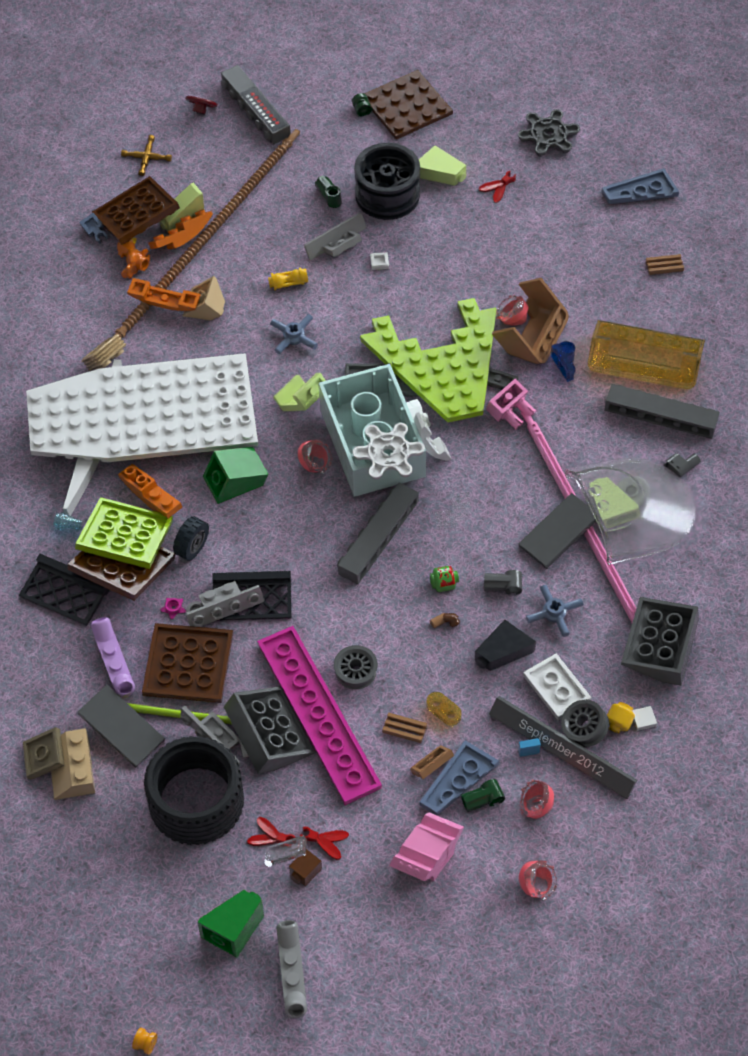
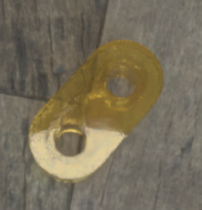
(444, 709)

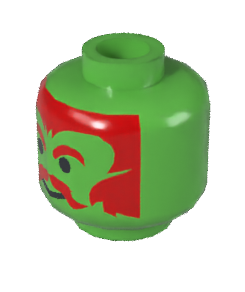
(444, 578)

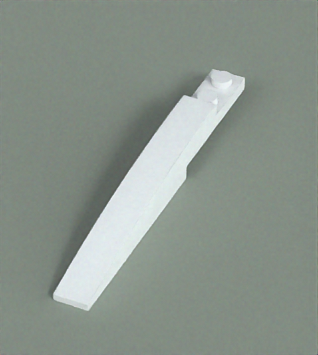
(82, 475)

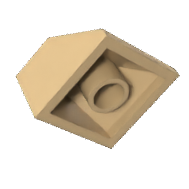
(211, 300)

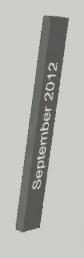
(563, 747)

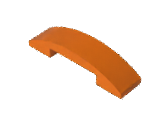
(163, 298)

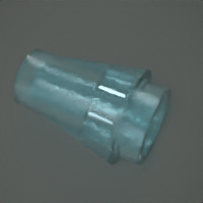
(66, 522)

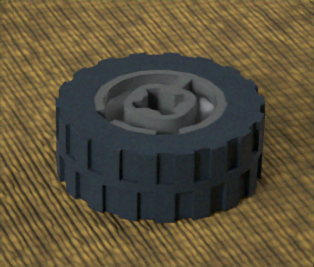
(191, 538)

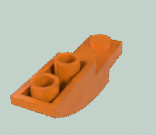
(184, 231)
(147, 490)

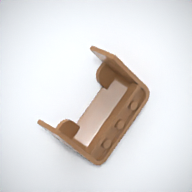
(543, 328)

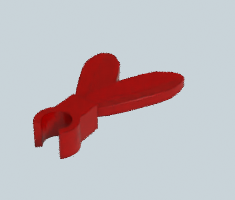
(499, 185)
(271, 834)
(325, 840)

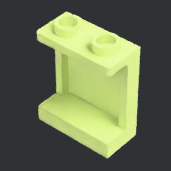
(299, 395)

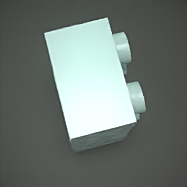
(365, 400)

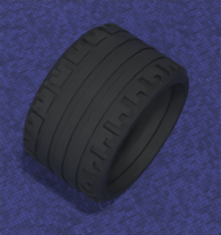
(193, 754)

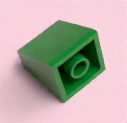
(234, 473)
(232, 922)

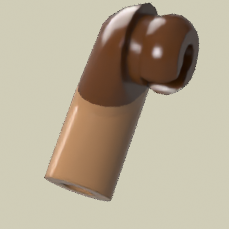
(452, 618)

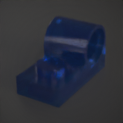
(563, 356)

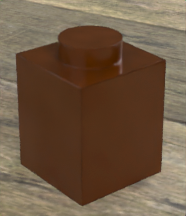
(305, 868)

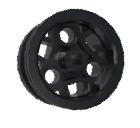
(387, 181)

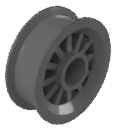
(343, 667)
(593, 731)

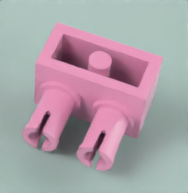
(506, 400)

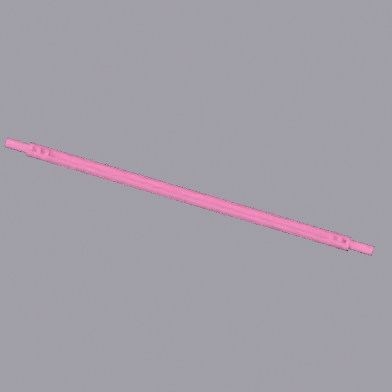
(590, 534)

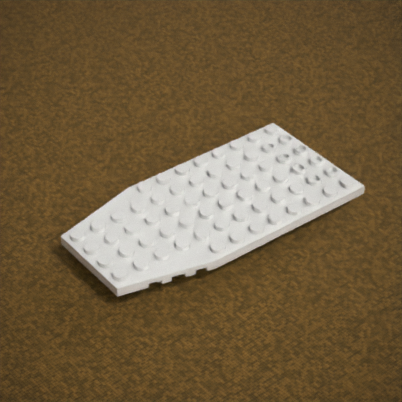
(145, 411)

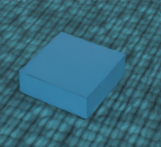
(529, 747)

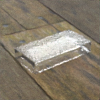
(285, 851)

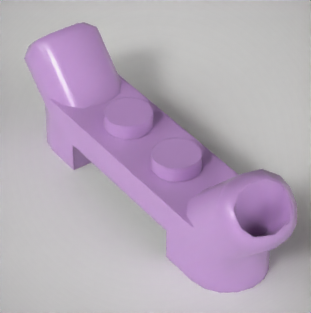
(112, 657)

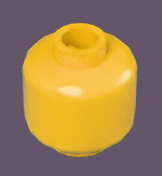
(620, 717)

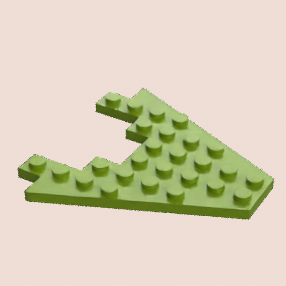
(448, 376)

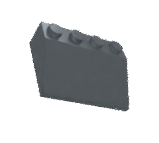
(661, 639)
(268, 728)

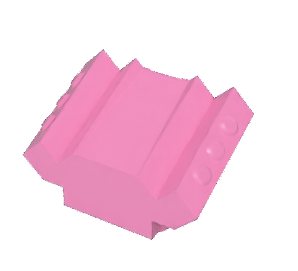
(428, 848)

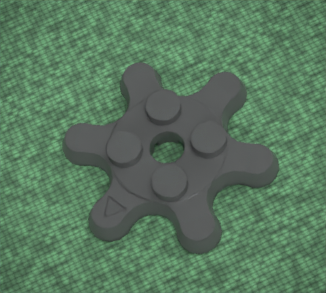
(552, 124)

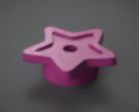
(170, 602)

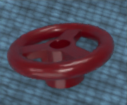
(200, 104)

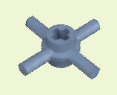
(293, 334)
(554, 610)

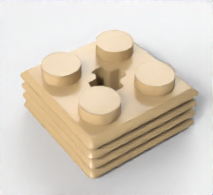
(102, 354)

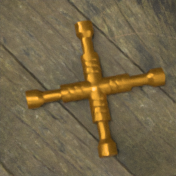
(146, 155)

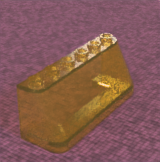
(645, 354)

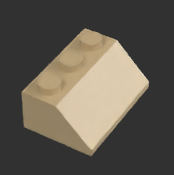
(77, 773)

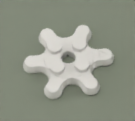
(382, 441)

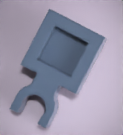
(93, 227)

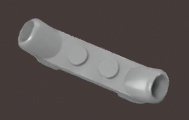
(291, 969)

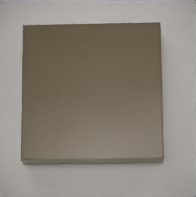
(43, 753)

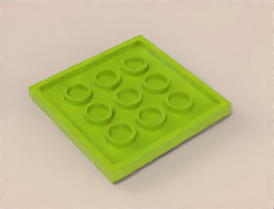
(124, 533)

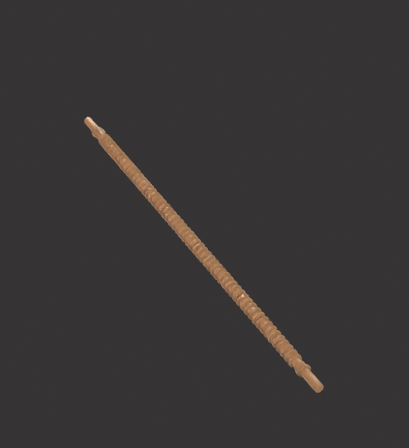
(212, 228)

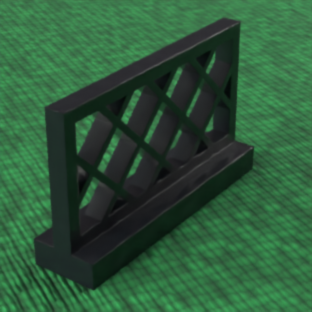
(59, 570)
(263, 579)

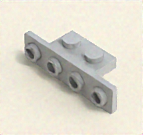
(337, 239)
(223, 602)
(212, 728)

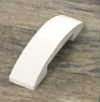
(434, 447)

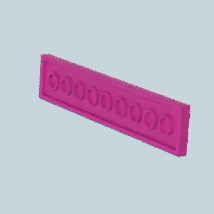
(319, 715)

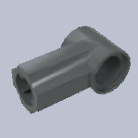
(509, 582)

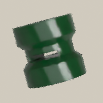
(361, 104)

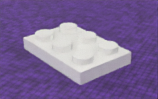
(555, 685)

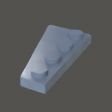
(643, 187)
(457, 777)

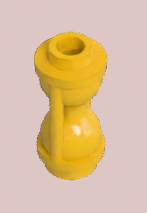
(295, 277)

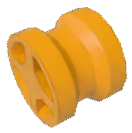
(144, 1040)

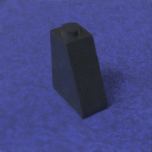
(503, 647)

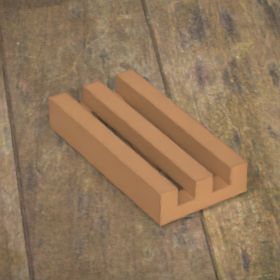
(665, 264)
(408, 721)
(431, 762)

